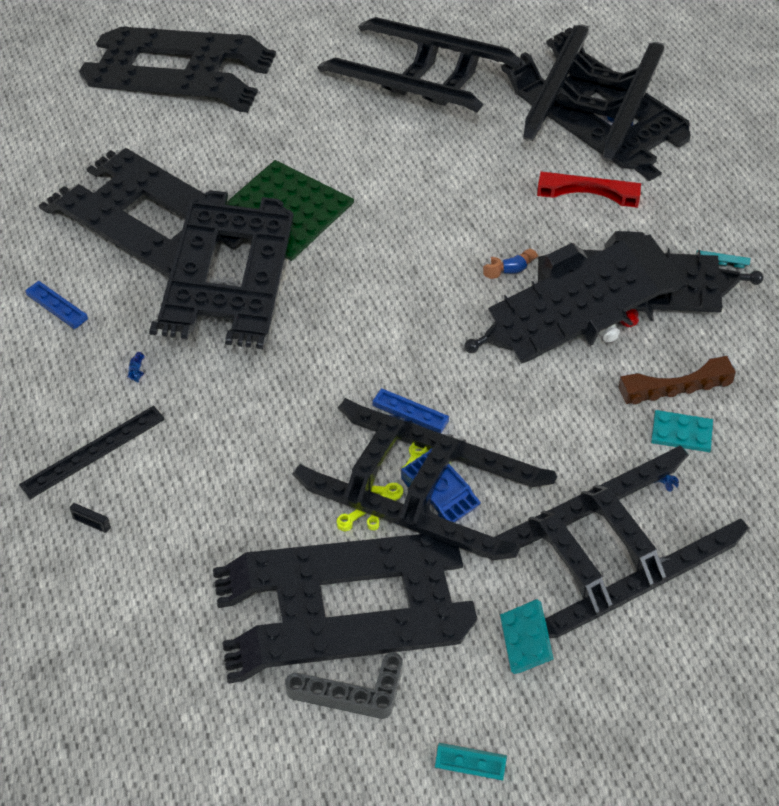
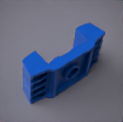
(451, 494)

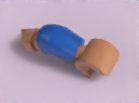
(511, 265)

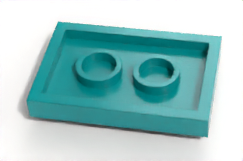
(683, 430)
(526, 637)

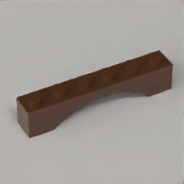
(640, 387)

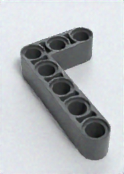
(350, 692)

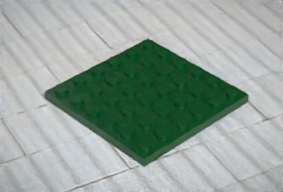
(310, 201)

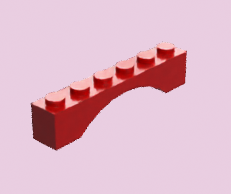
(557, 184)

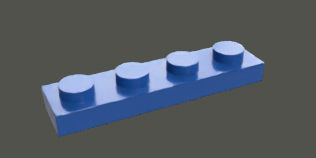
(56, 304)
(410, 410)

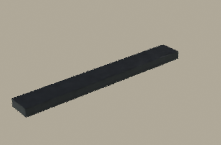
(91, 452)

